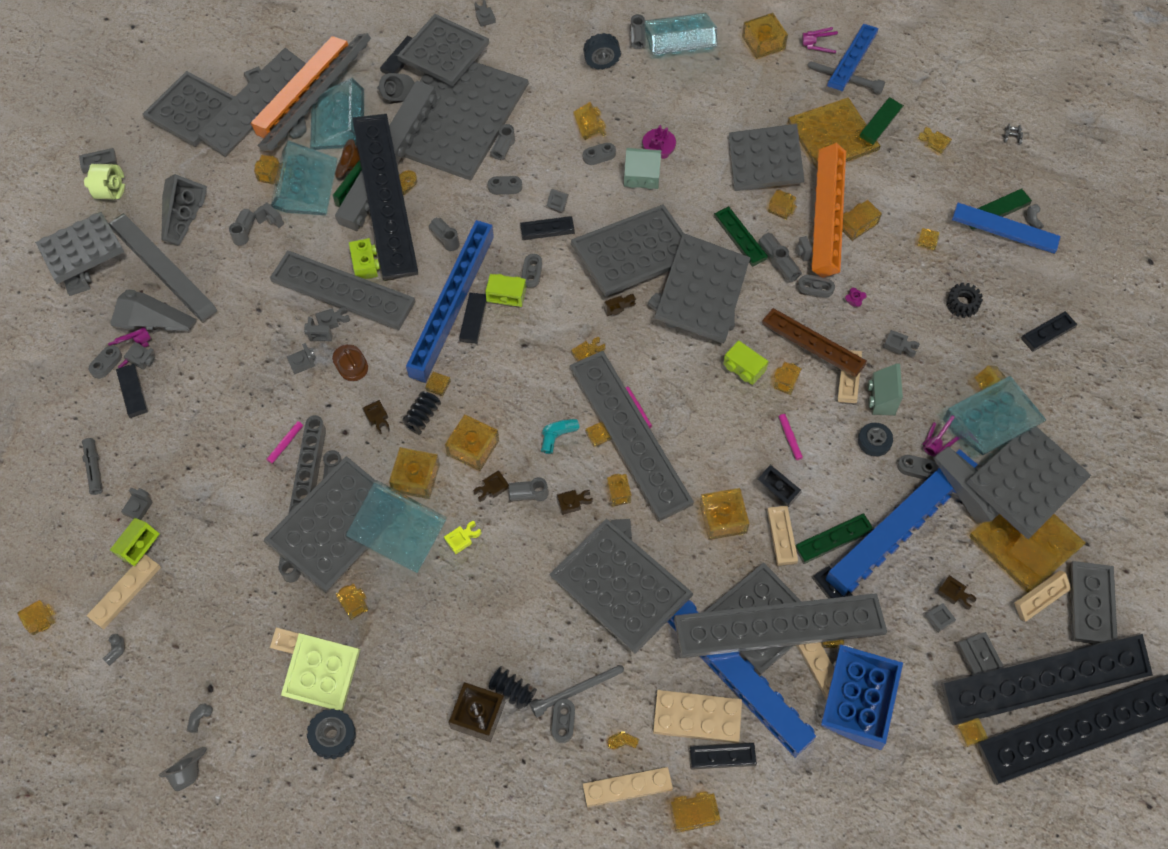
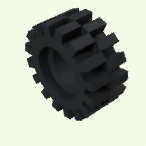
(968, 292)

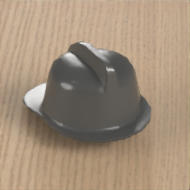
(395, 86)
(185, 770)

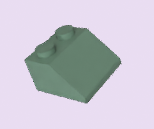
(642, 168)
(885, 390)

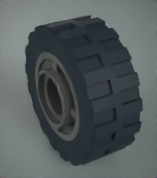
(602, 51)
(331, 747)

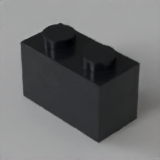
(779, 485)

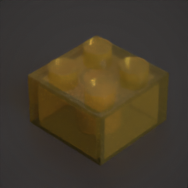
(764, 35)
(472, 442)
(414, 472)
(724, 513)

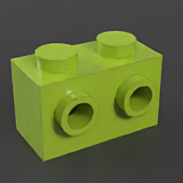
(363, 258)
(506, 290)
(745, 362)
(134, 541)

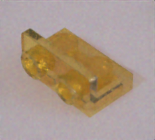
(589, 121)

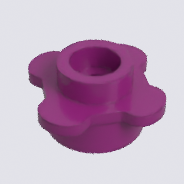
(853, 301)

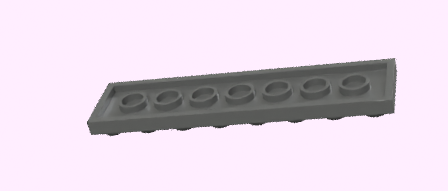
(235, 119)
(343, 289)

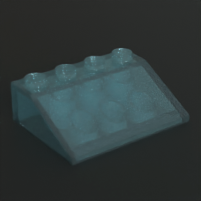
(681, 34)
(334, 113)
(303, 180)
(994, 416)
(396, 526)

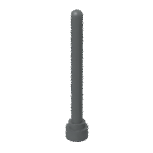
(875, 85)
(540, 706)

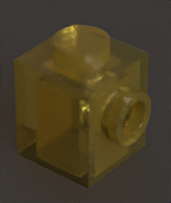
(266, 169)
(782, 204)
(989, 376)
(787, 377)
(618, 489)
(352, 601)
(37, 617)

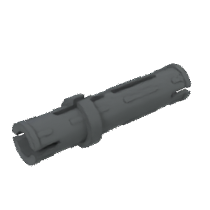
(90, 458)

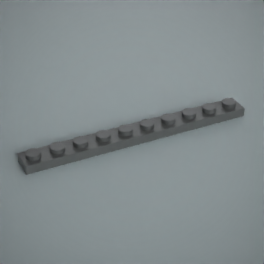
(311, 96)

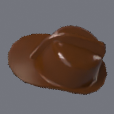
(348, 159)
(350, 362)

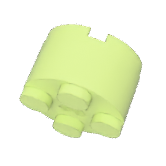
(105, 181)

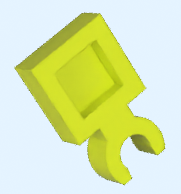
(460, 538)

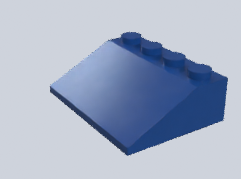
(862, 696)

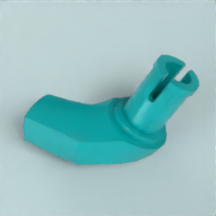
(555, 430)

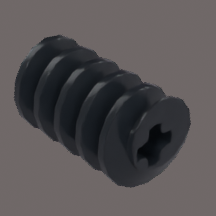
(420, 411)
(511, 689)

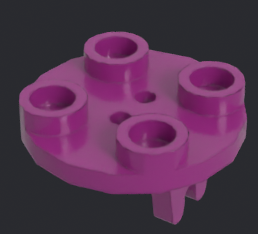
(661, 140)

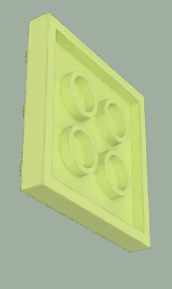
(320, 672)

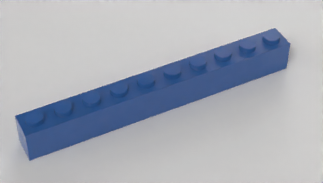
(450, 301)
(892, 531)
(757, 695)

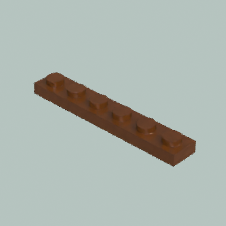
(814, 342)

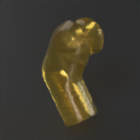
(621, 739)

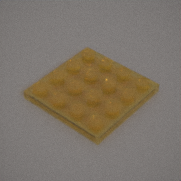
(833, 124)
(1000, 536)

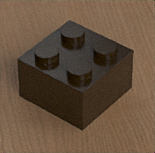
(477, 712)

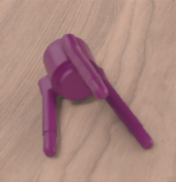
(810, 38)
(139, 336)
(934, 445)

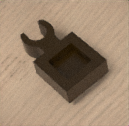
(616, 305)
(376, 415)
(493, 485)
(571, 501)
(954, 590)

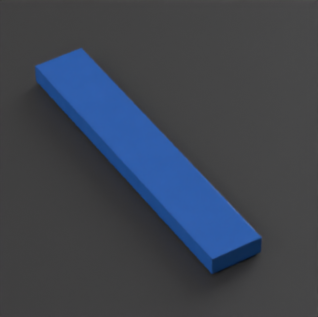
(852, 57)
(1006, 228)

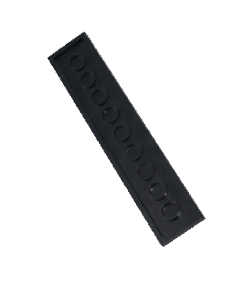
(385, 196)
(1046, 678)
(1076, 730)

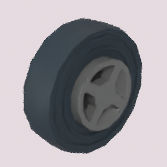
(875, 432)

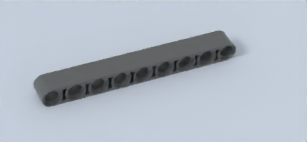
(163, 267)
(305, 470)

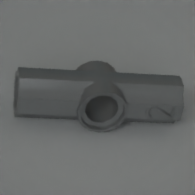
(780, 257)

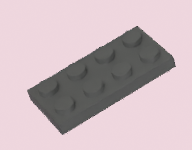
(1093, 602)

